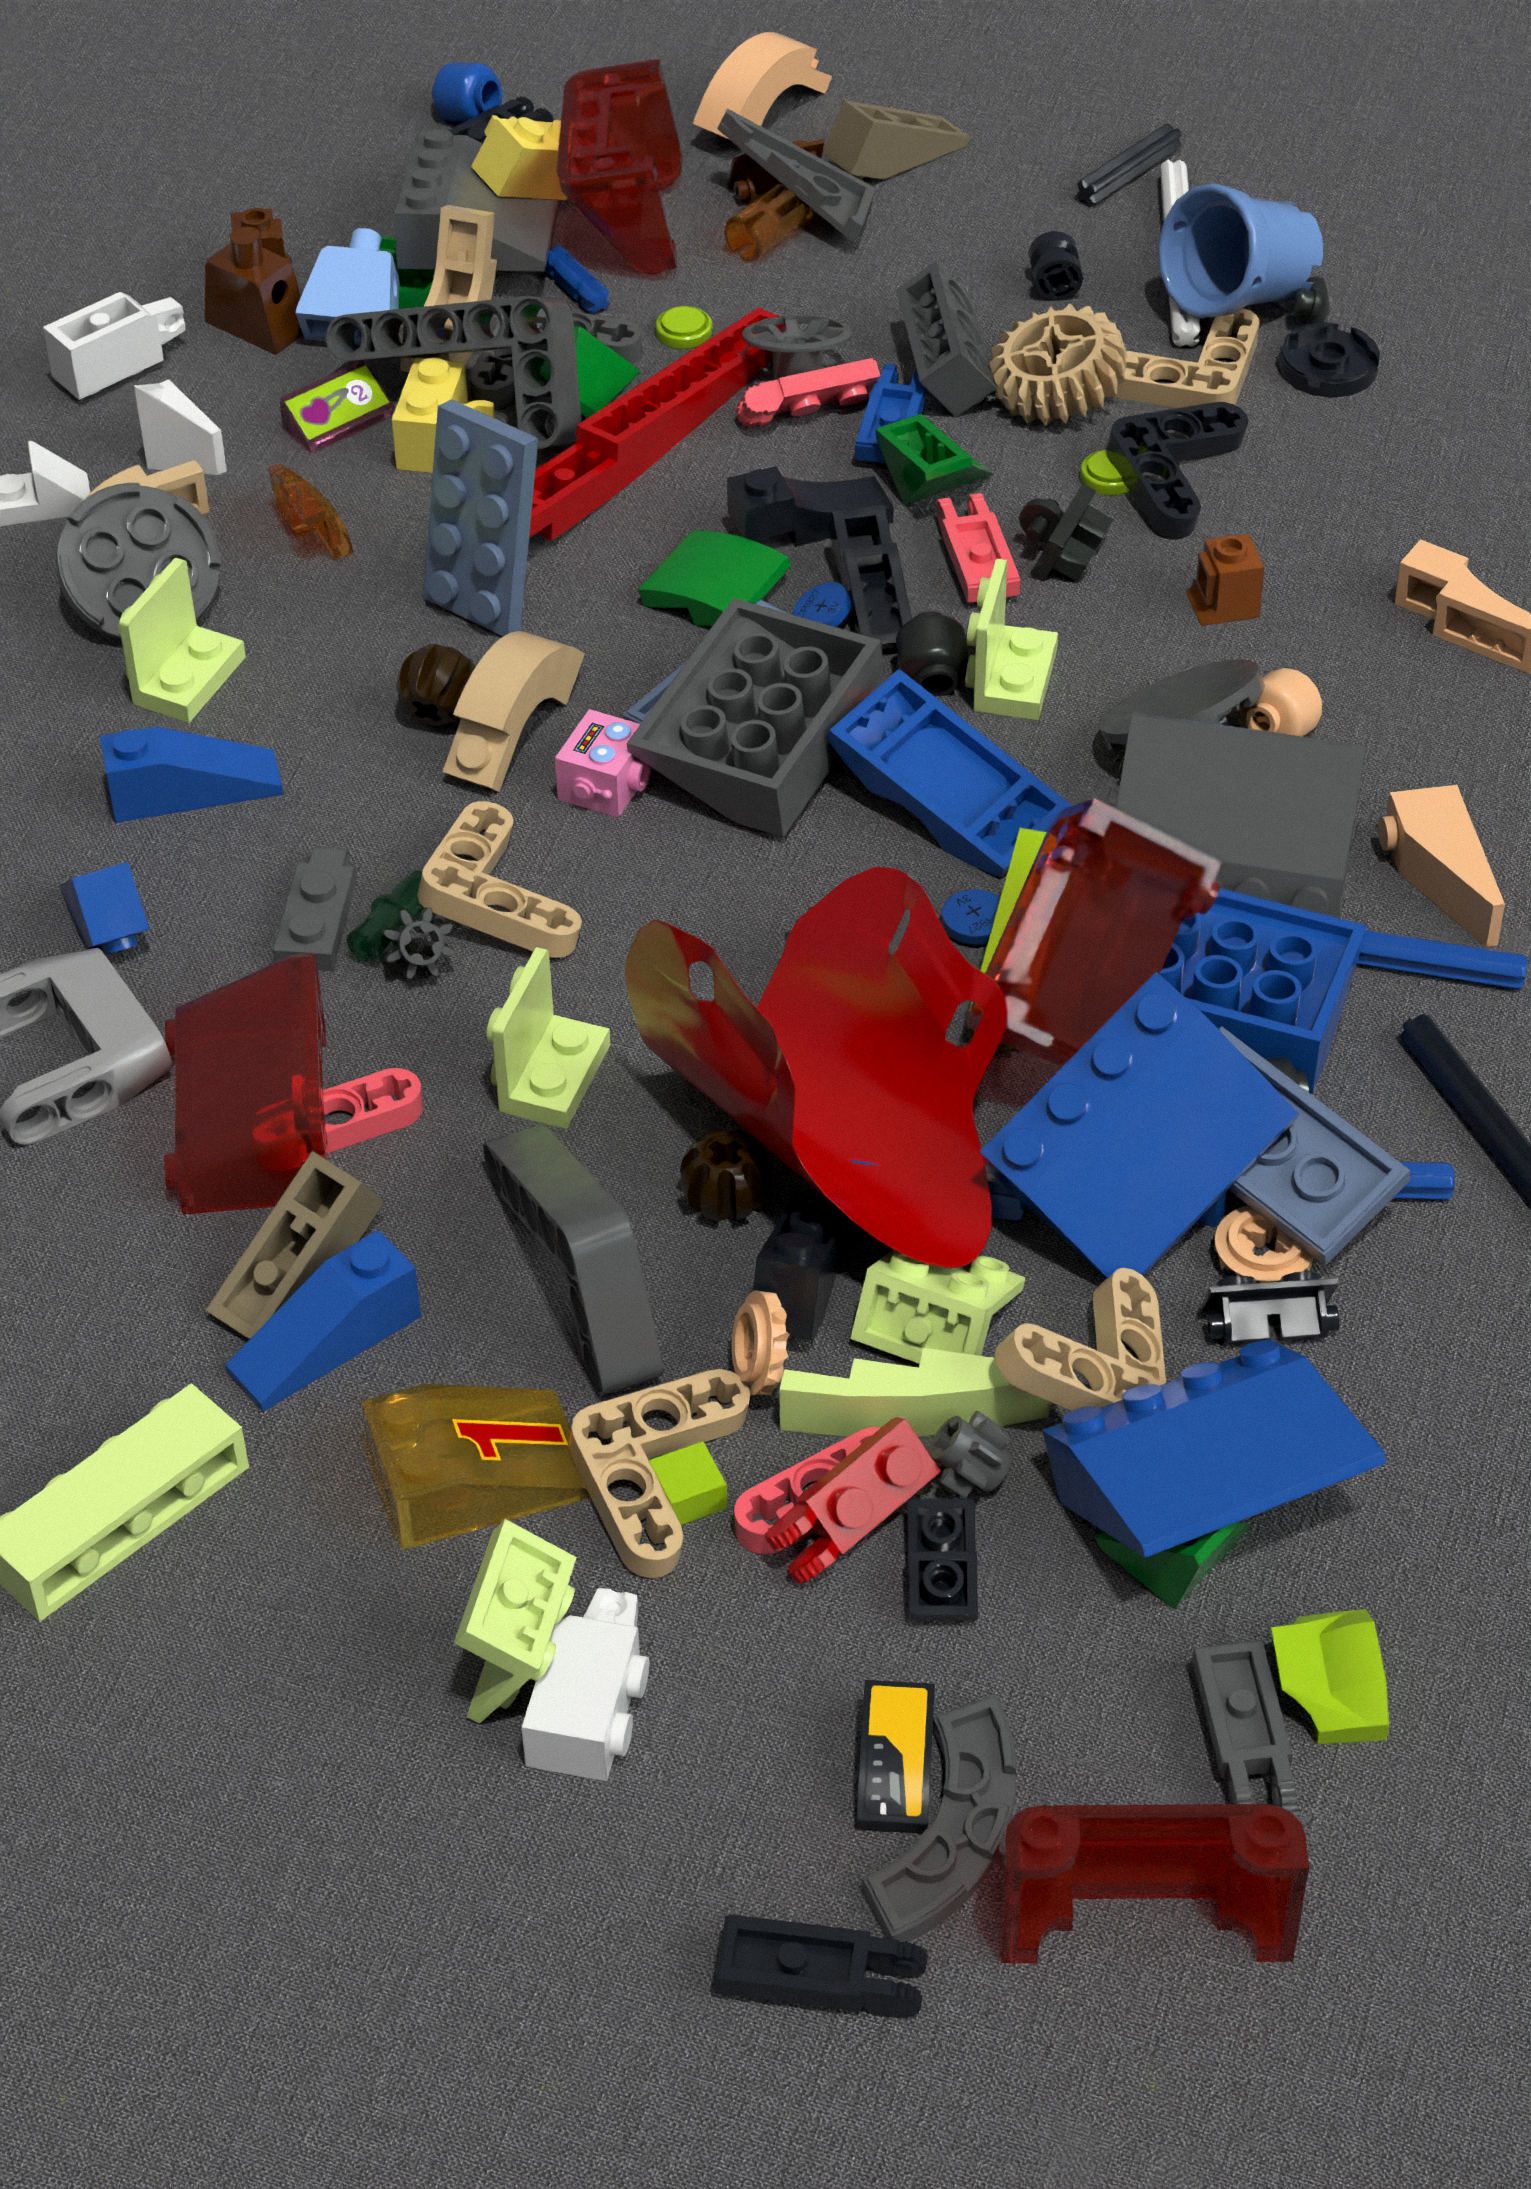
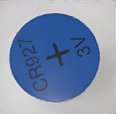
(825, 604)
(970, 916)

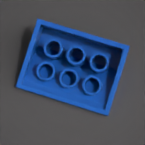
(1268, 974)
(1138, 1132)
(1207, 1448)

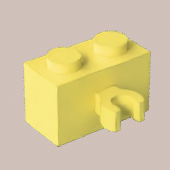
(520, 158)
(415, 417)

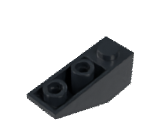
(803, 1260)

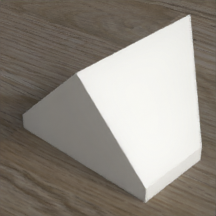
(177, 430)

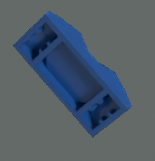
(944, 773)

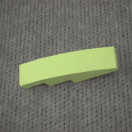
(925, 1396)

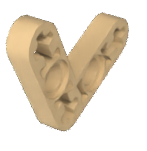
(1196, 382)
(464, 887)
(1045, 1361)
(633, 1446)

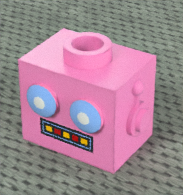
(596, 765)

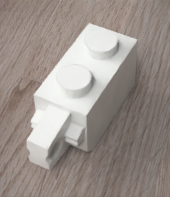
(110, 341)
(583, 1698)

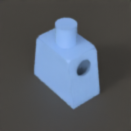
(348, 283)

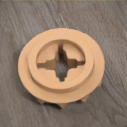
(1248, 1229)
(760, 1342)

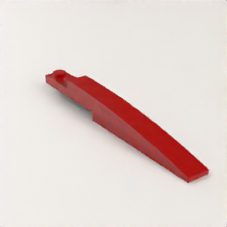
(642, 427)

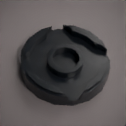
(1328, 360)

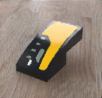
(895, 1756)

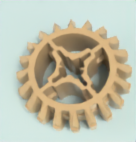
(1058, 364)

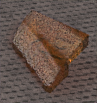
(308, 509)

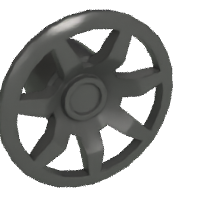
(796, 349)

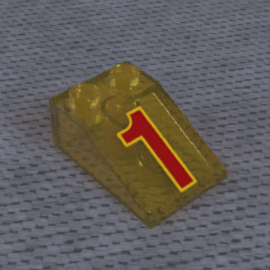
(468, 1457)

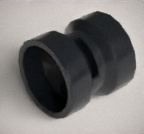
(1055, 265)

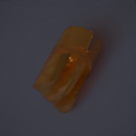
(766, 222)

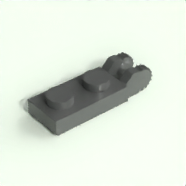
(1245, 1720)

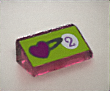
(335, 407)

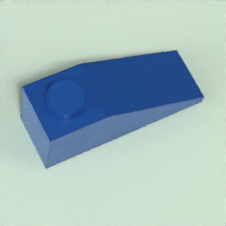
(179, 771)
(329, 1320)

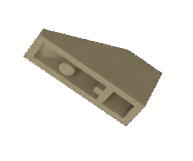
(888, 140)
(310, 1223)

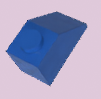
(106, 907)

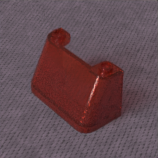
(618, 154)
(1092, 926)
(247, 1087)
(1236, 1853)

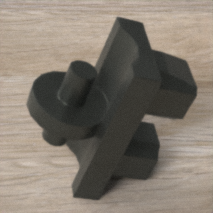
(1069, 536)

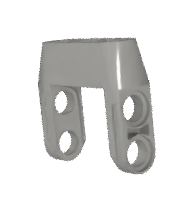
(106, 1021)

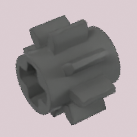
(432, 948)
(971, 1454)

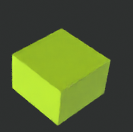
(691, 1482)

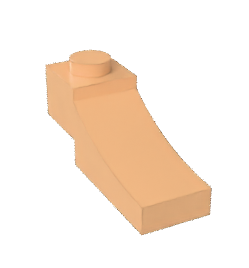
(1464, 609)

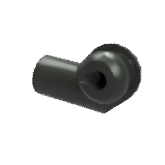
(1312, 303)

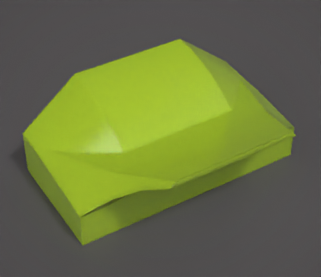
(1335, 1674)

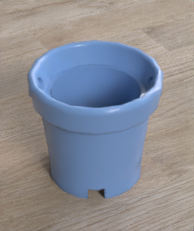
(1235, 250)

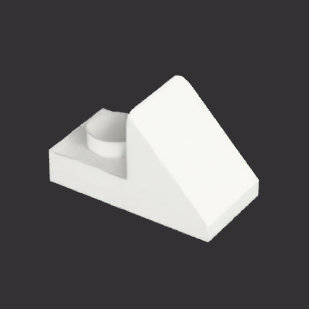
(46, 493)

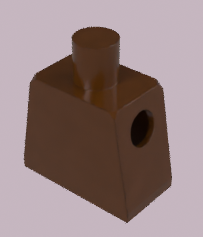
(252, 293)

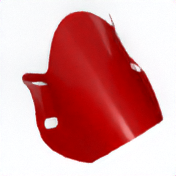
(844, 1059)

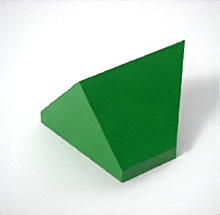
(599, 370)
(925, 459)
(1178, 1569)

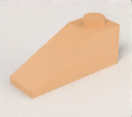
(1443, 857)

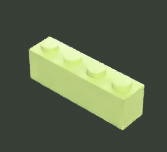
(118, 1500)

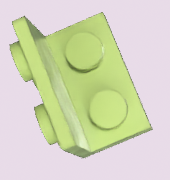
(167, 656)
(1010, 661)
(540, 1057)
(931, 1306)
(513, 1614)

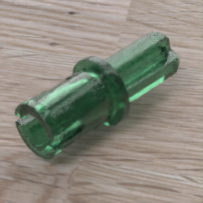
(366, 938)

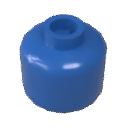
(465, 91)

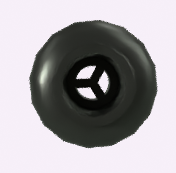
(933, 652)

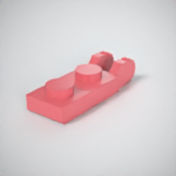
(807, 391)
(975, 545)

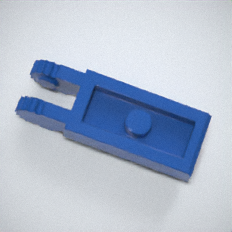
(886, 405)

